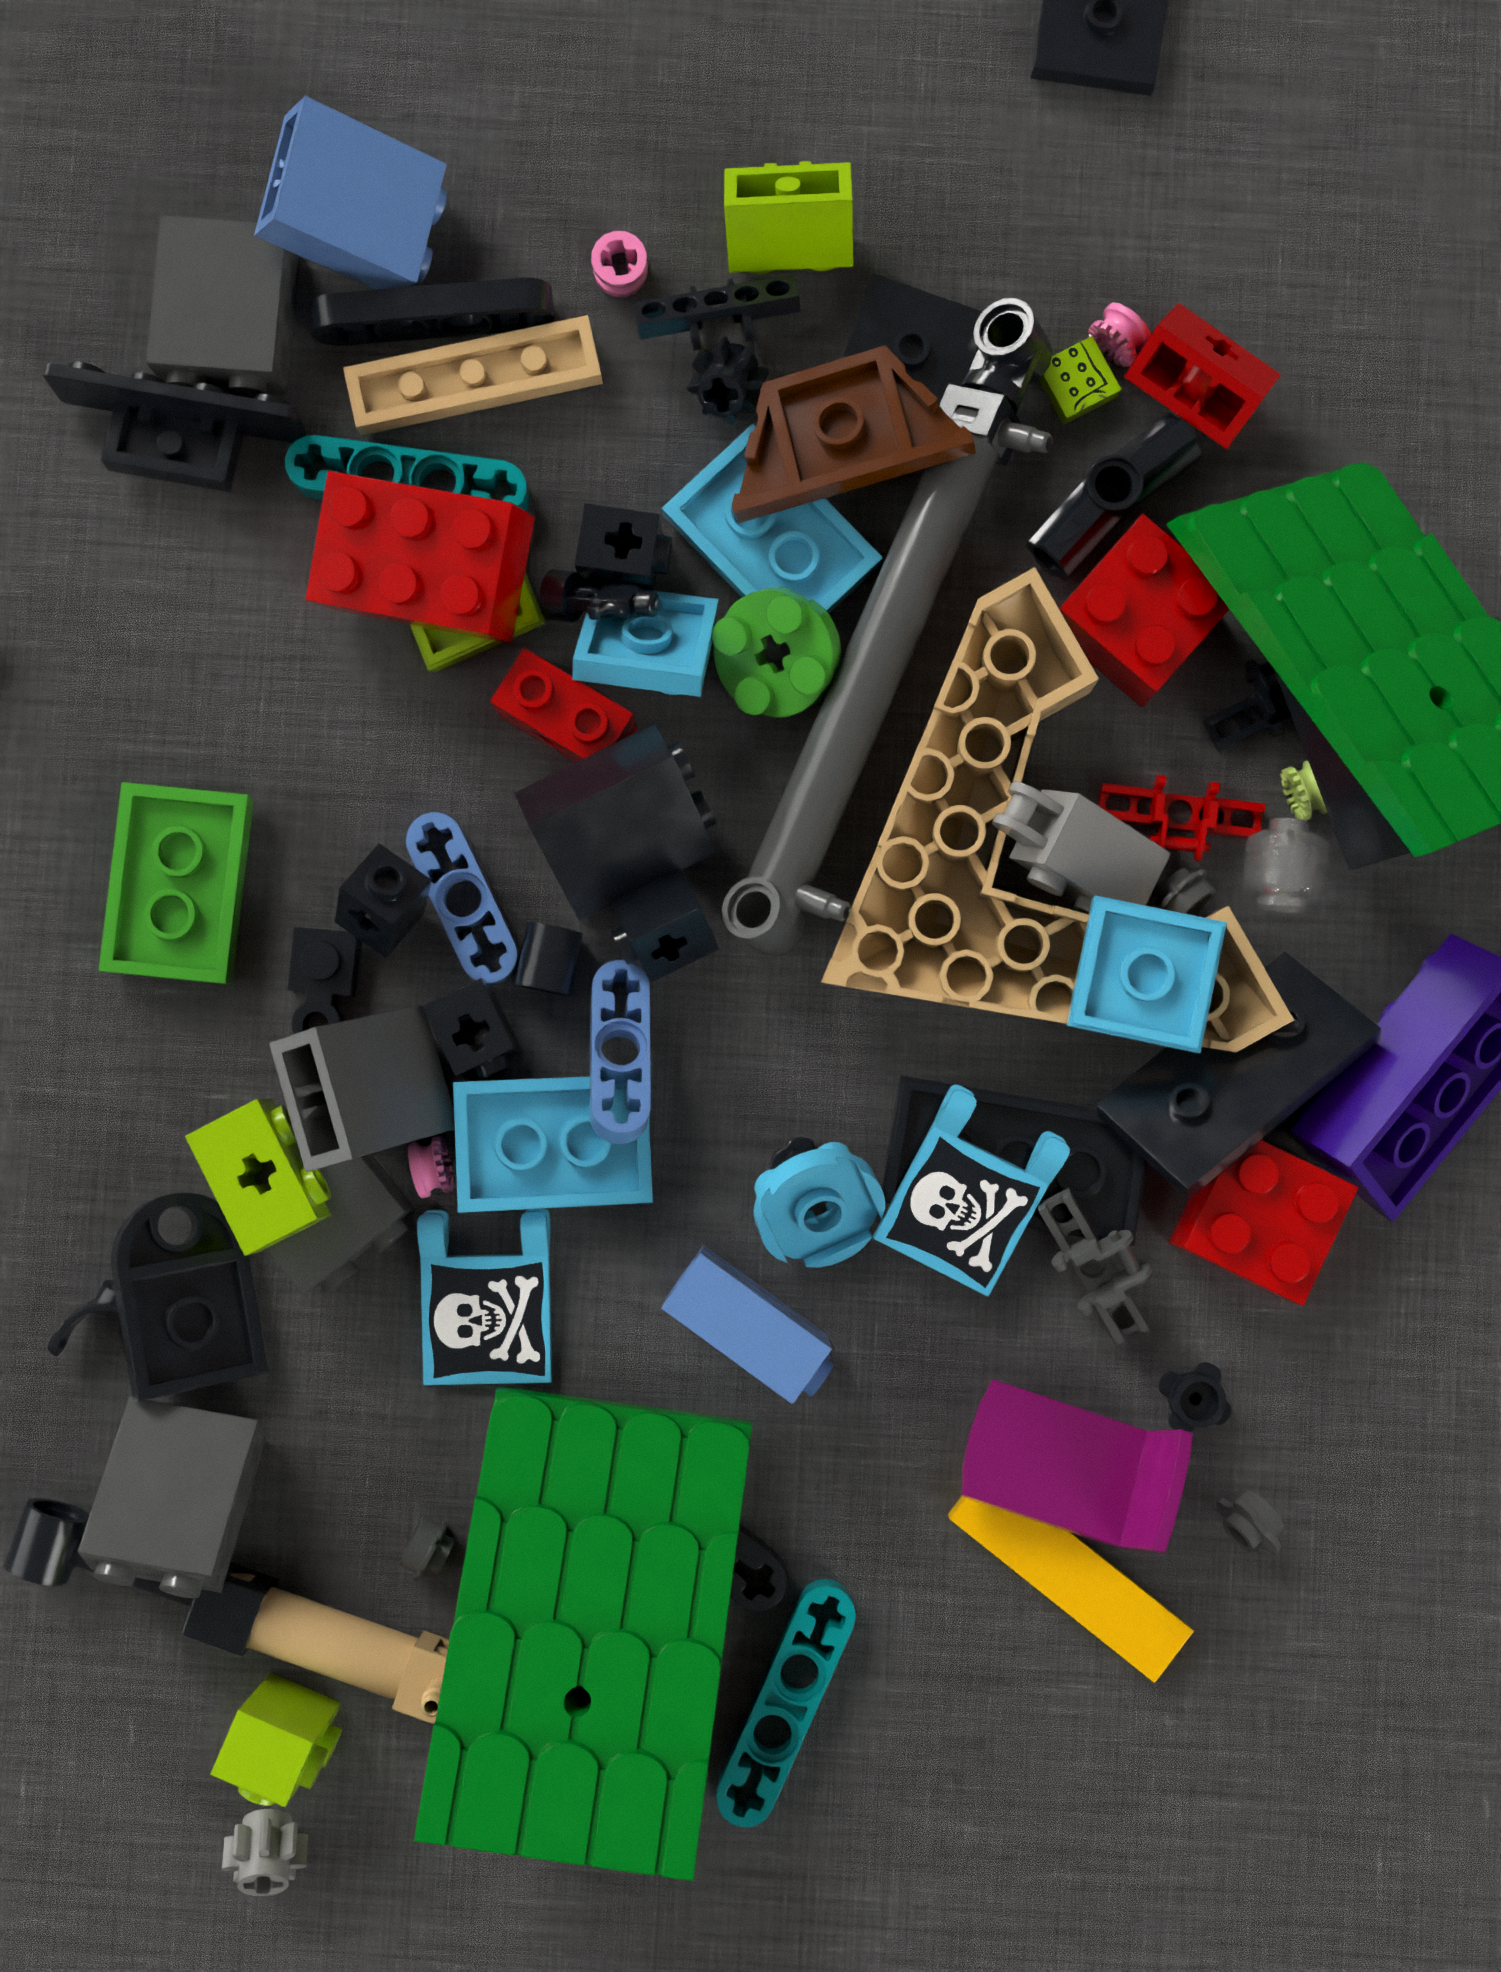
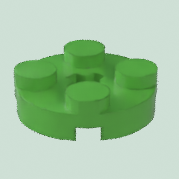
(740, 647)

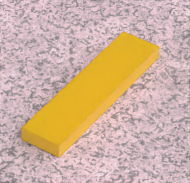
(1080, 1584)

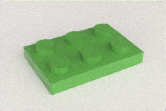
(176, 883)

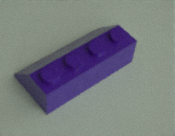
(1418, 1087)

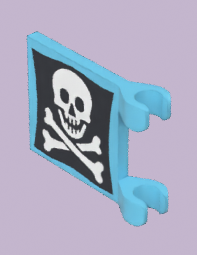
(963, 1204)
(485, 1313)

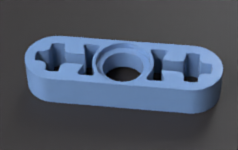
(458, 850)
(636, 1093)

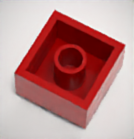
(1142, 610)
(1267, 1220)

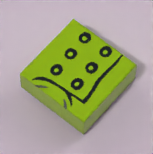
(1079, 381)

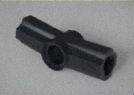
(1137, 471)

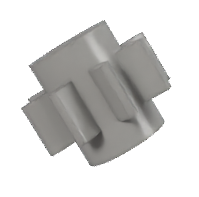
(265, 1852)

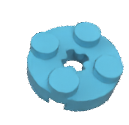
(810, 1178)

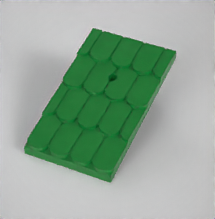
(1373, 651)
(588, 1635)

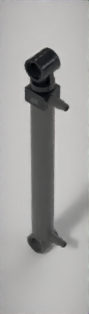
(889, 633)

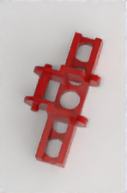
(1159, 817)

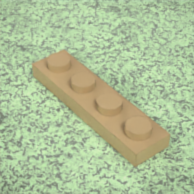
(473, 375)

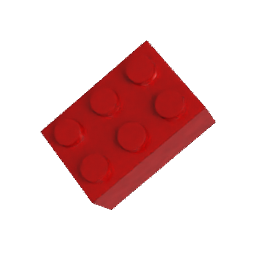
(420, 556)

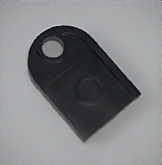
(185, 1306)

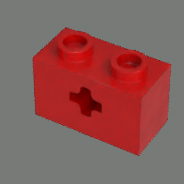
(1201, 375)
(559, 709)

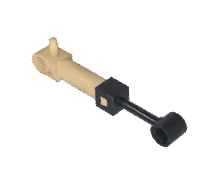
(256, 1617)

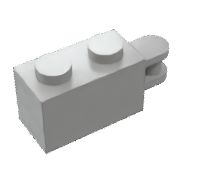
(1079, 847)

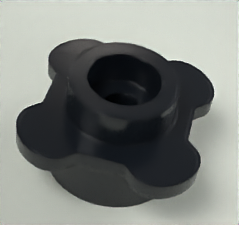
(1212, 1405)

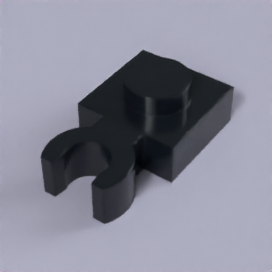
(322, 967)

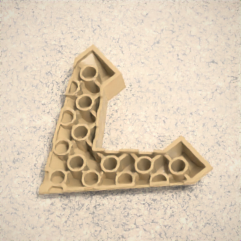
(927, 902)

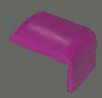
(1075, 1469)

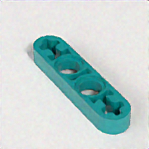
(409, 466)
(782, 1700)

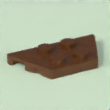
(841, 432)

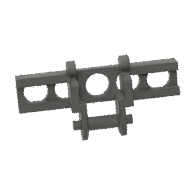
(1113, 1294)

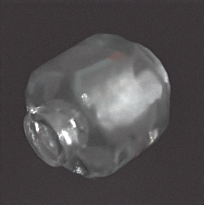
(1285, 866)

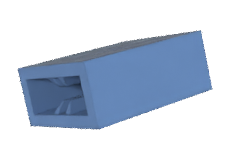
(351, 198)
(750, 1326)

